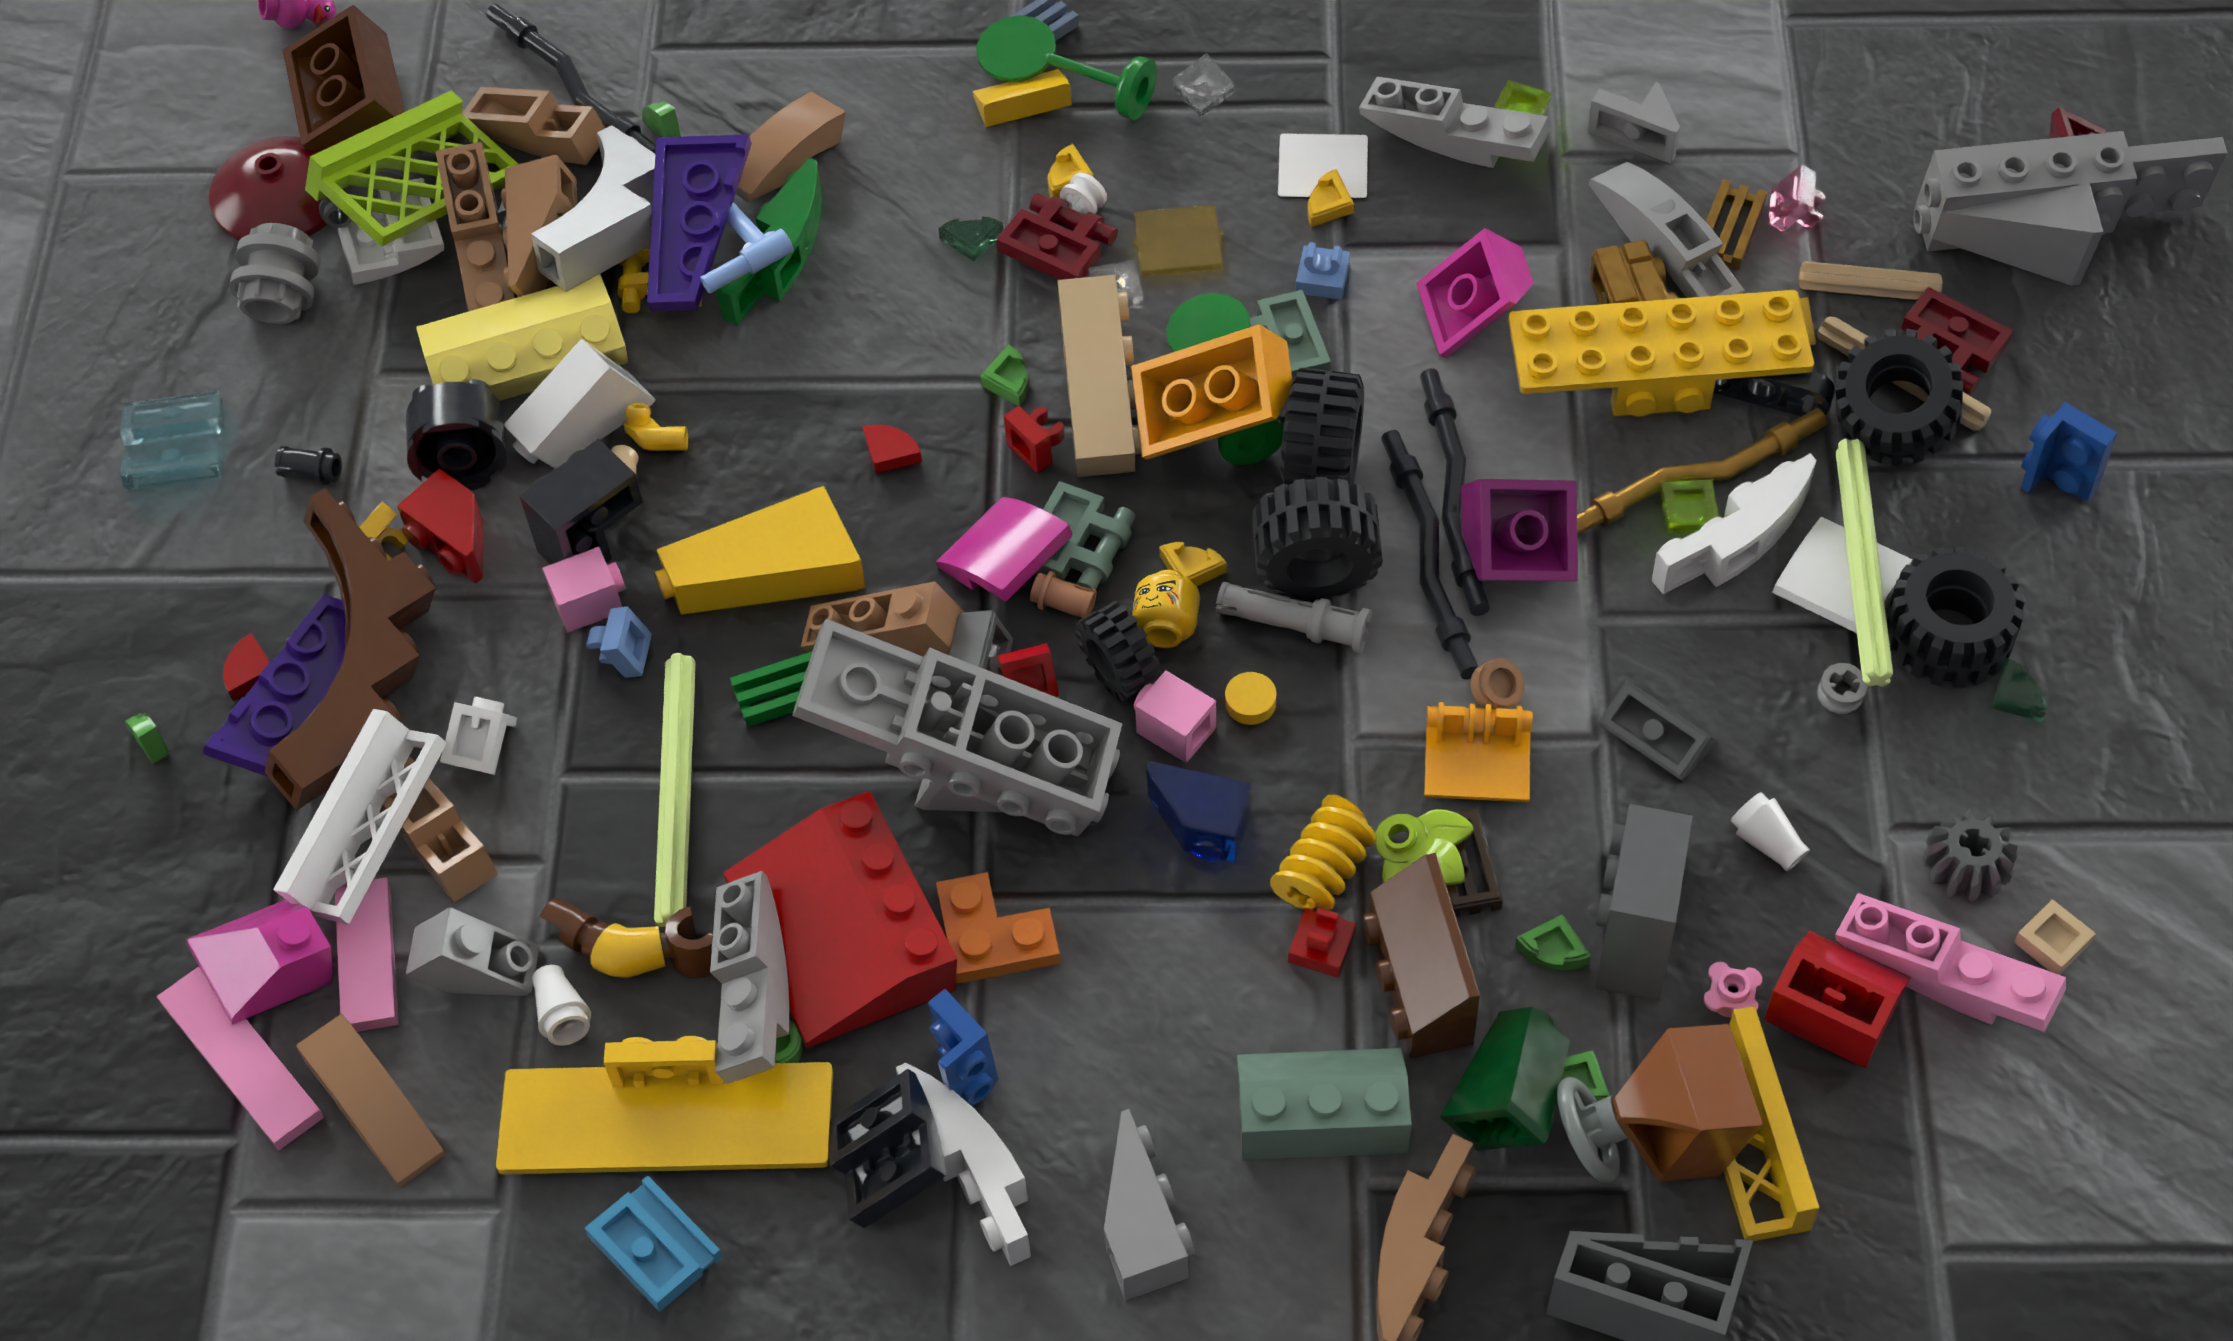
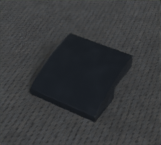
(886, 1148)

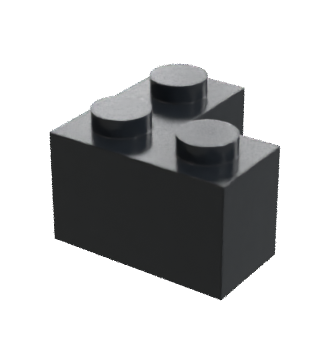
(579, 502)

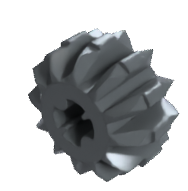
(1970, 855)

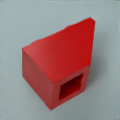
(446, 522)

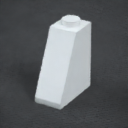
(574, 406)

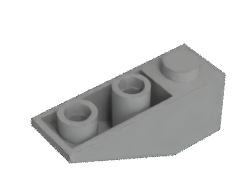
(1138, 1226)

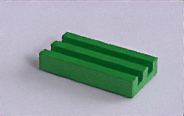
(768, 681)

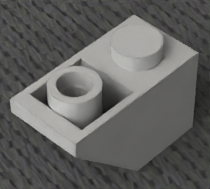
(471, 956)

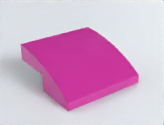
(1005, 547)

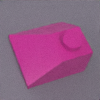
(1473, 289)
(263, 959)

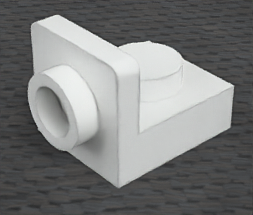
(476, 735)

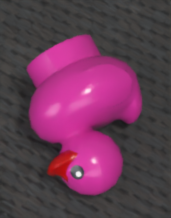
(292, 13)

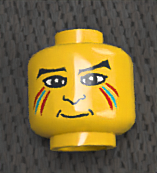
(1166, 608)

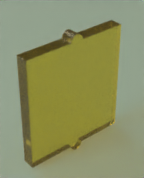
(1178, 240)

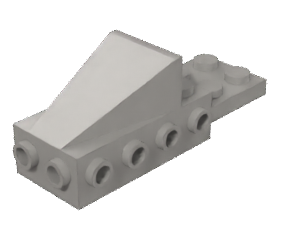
(2055, 197)
(962, 730)

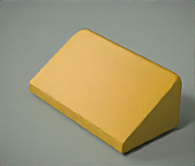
(1023, 98)

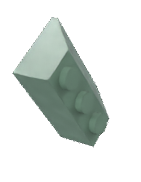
(1323, 1104)

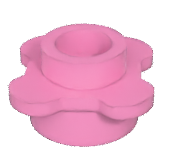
(1721, 999)

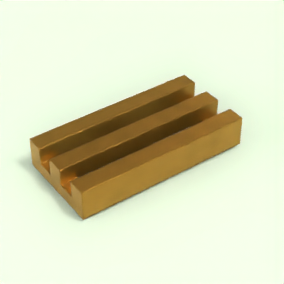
(1739, 198)

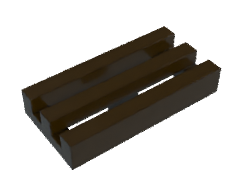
(1472, 900)

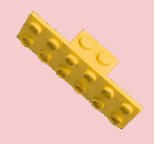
(1660, 351)
(663, 1112)

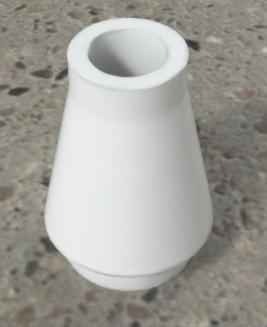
(1769, 830)
(560, 1009)

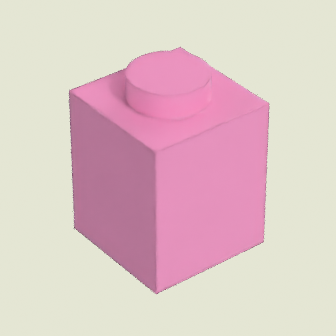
(584, 588)
(1175, 716)

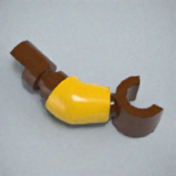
(632, 951)

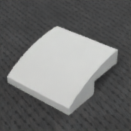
(371, 262)
(1821, 575)

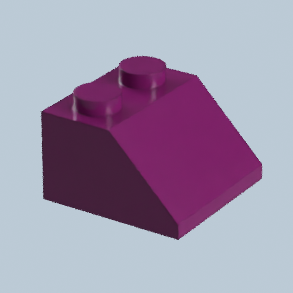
(1521, 529)

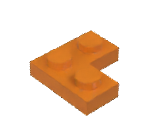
(991, 944)

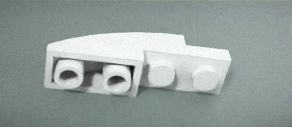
(1751, 525)
(981, 1164)

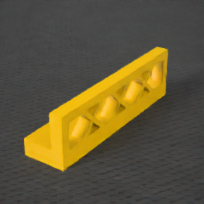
(1775, 1138)

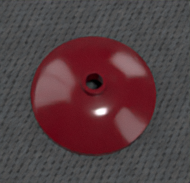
(265, 186)

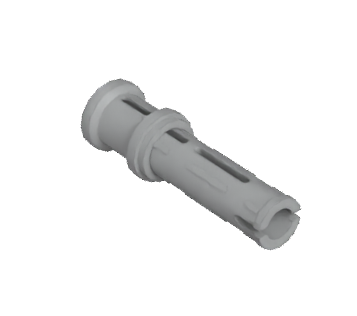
(1316, 619)

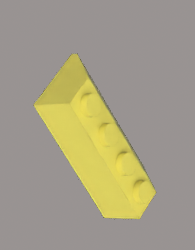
(522, 338)

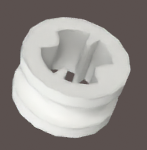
(1084, 193)

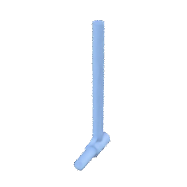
(756, 254)

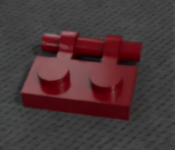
(1050, 247)
(1965, 332)

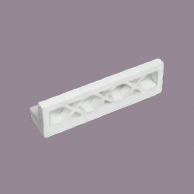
(353, 815)

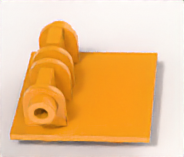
(1478, 753)

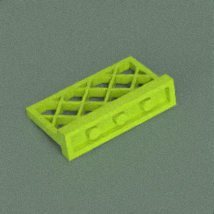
(391, 147)

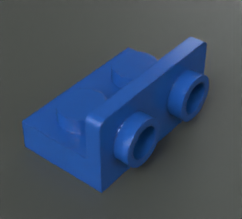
(2069, 451)
(964, 1050)

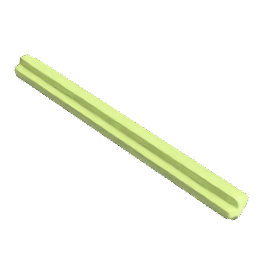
(1864, 563)
(675, 788)

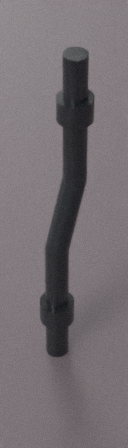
(526, 36)
(1441, 414)
(1450, 629)

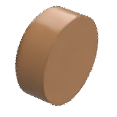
(1497, 683)

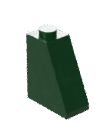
(1510, 1083)

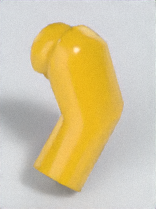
(649, 434)

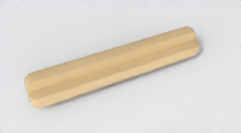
(1867, 280)

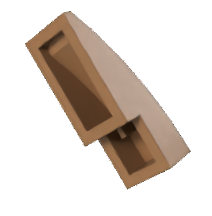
(536, 123)
(787, 142)
(444, 843)
(370, 1100)

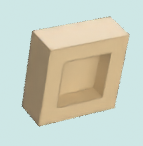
(2054, 937)

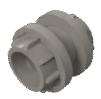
(275, 273)

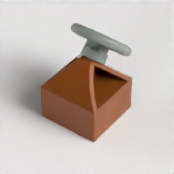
(1680, 1108)

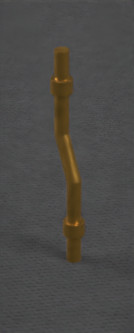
(1777, 441)

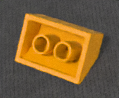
(1211, 389)

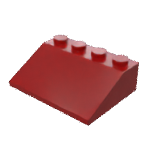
(850, 921)

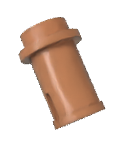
(1062, 595)

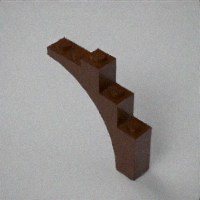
(377, 659)

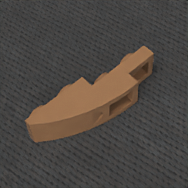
(474, 224)
(1411, 1242)

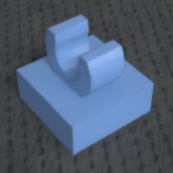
(1323, 271)
(622, 642)

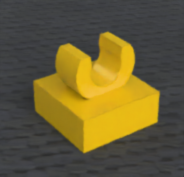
(377, 527)

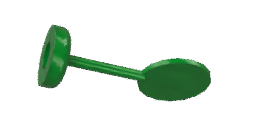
(1025, 46)
(1209, 318)

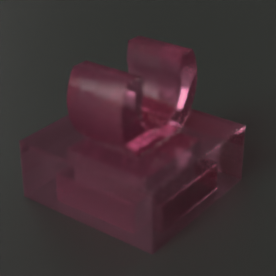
(1796, 200)

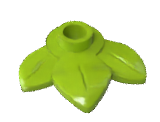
(1428, 833)

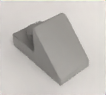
(1642, 127)

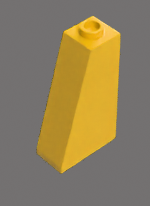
(763, 558)

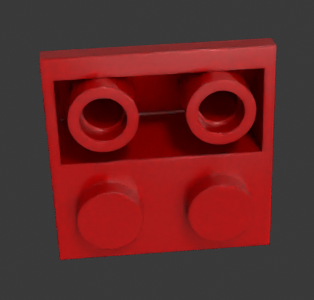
(1836, 998)

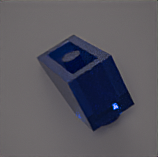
(1201, 809)

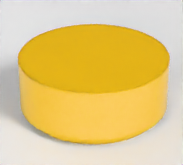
(1250, 698)

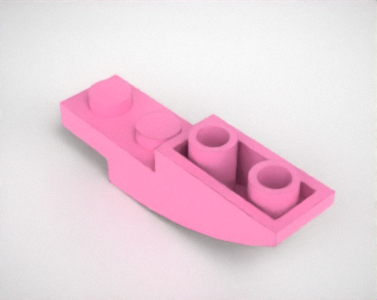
(1948, 968)

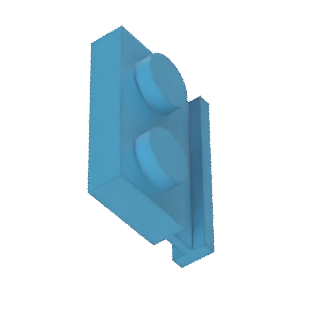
(653, 1243)

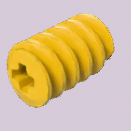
(1324, 855)

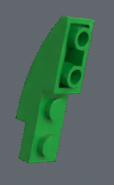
(798, 213)

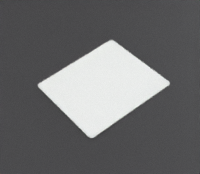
(1310, 156)

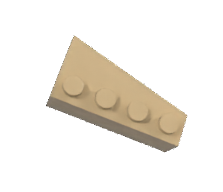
(1097, 375)

